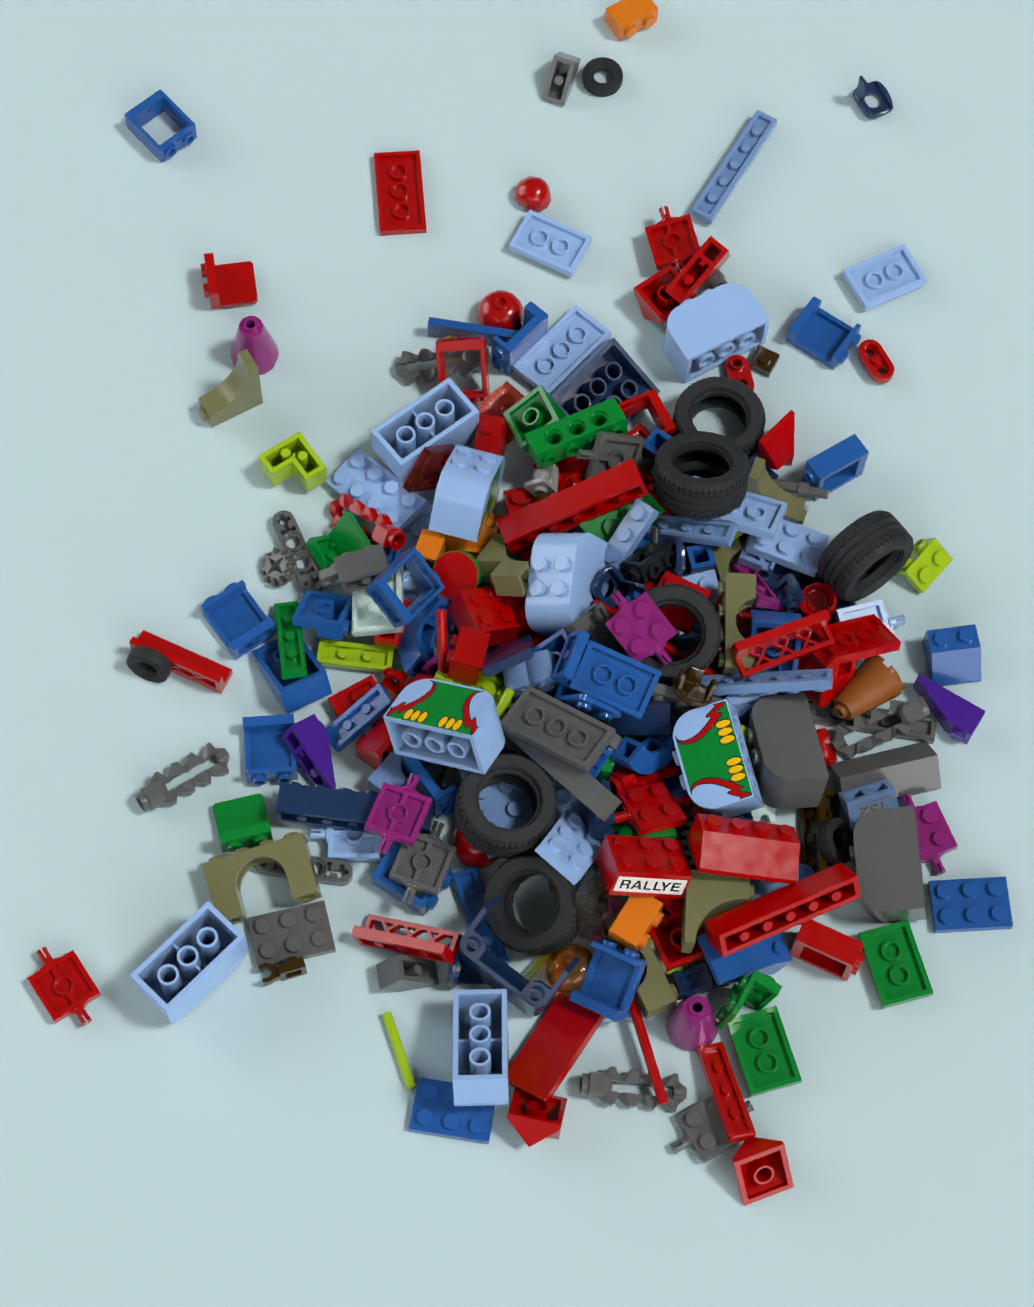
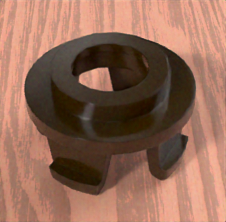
(697, 693)

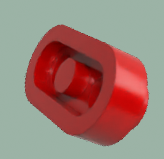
(877, 362)
(739, 373)

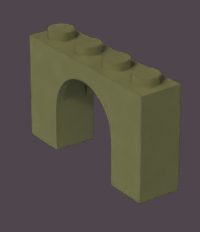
(226, 873)

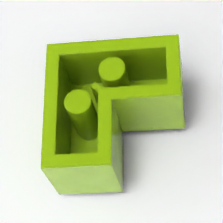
(294, 458)

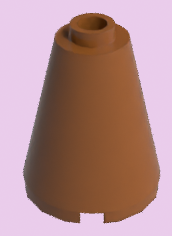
(868, 689)

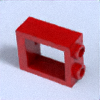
(459, 344)
(651, 401)
(828, 949)

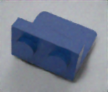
(587, 704)

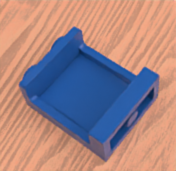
(534, 328)
(822, 335)
(238, 619)
(570, 658)
(266, 751)
(443, 799)
(610, 980)

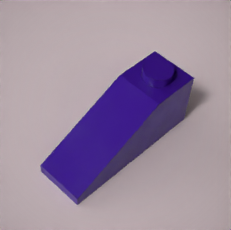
(953, 713)
(312, 750)

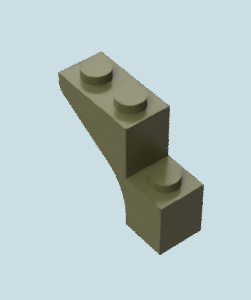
(506, 574)

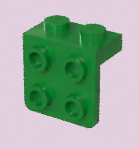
(344, 537)
(242, 822)
(753, 990)

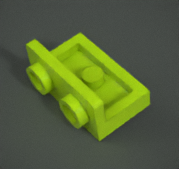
(925, 564)

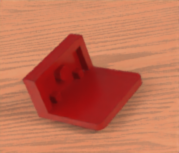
(229, 283)

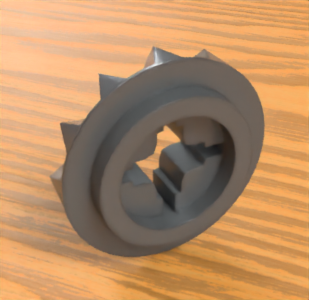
(287, 564)

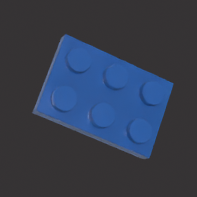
(615, 680)
(970, 904)
(437, 1116)

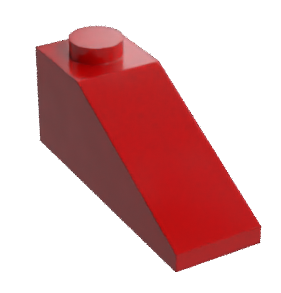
(698, 270)

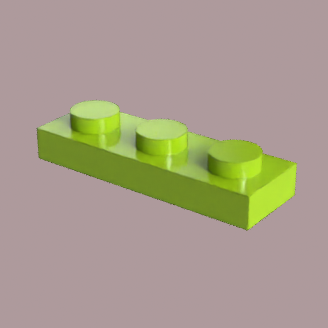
(354, 656)

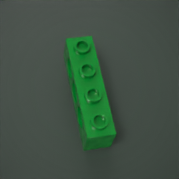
(574, 432)

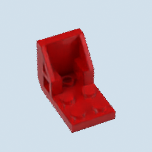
(854, 641)

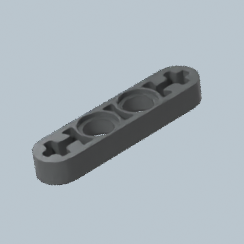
(299, 552)
(324, 862)

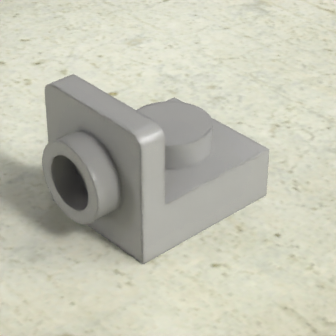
(543, 480)

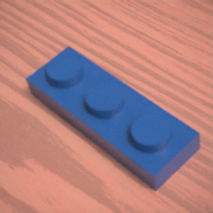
(359, 717)

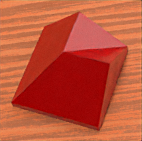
(652, 298)
(778, 443)
(668, 942)
(535, 1119)
(761, 1169)

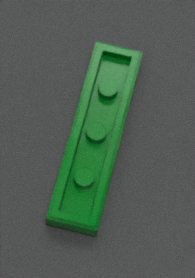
(290, 641)

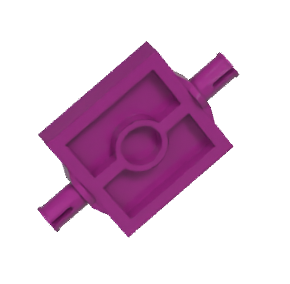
(641, 627)
(398, 814)
(933, 833)

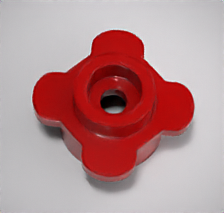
(391, 674)

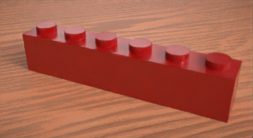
(573, 506)
(782, 909)

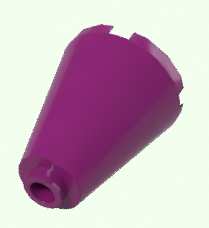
(258, 341)
(692, 1023)

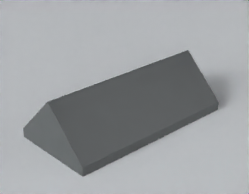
(907, 768)

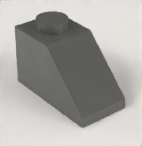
(561, 78)
(406, 973)

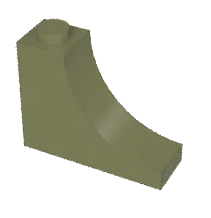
(235, 394)
(762, 484)
(707, 897)

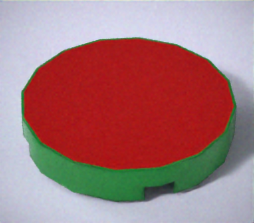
(457, 572)

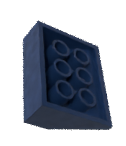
(601, 376)

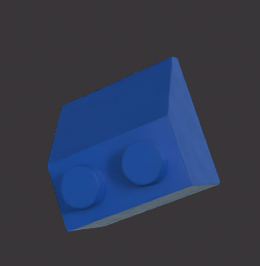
(953, 655)

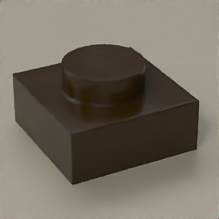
(763, 360)

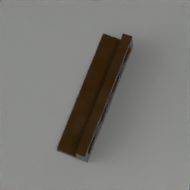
(809, 822)

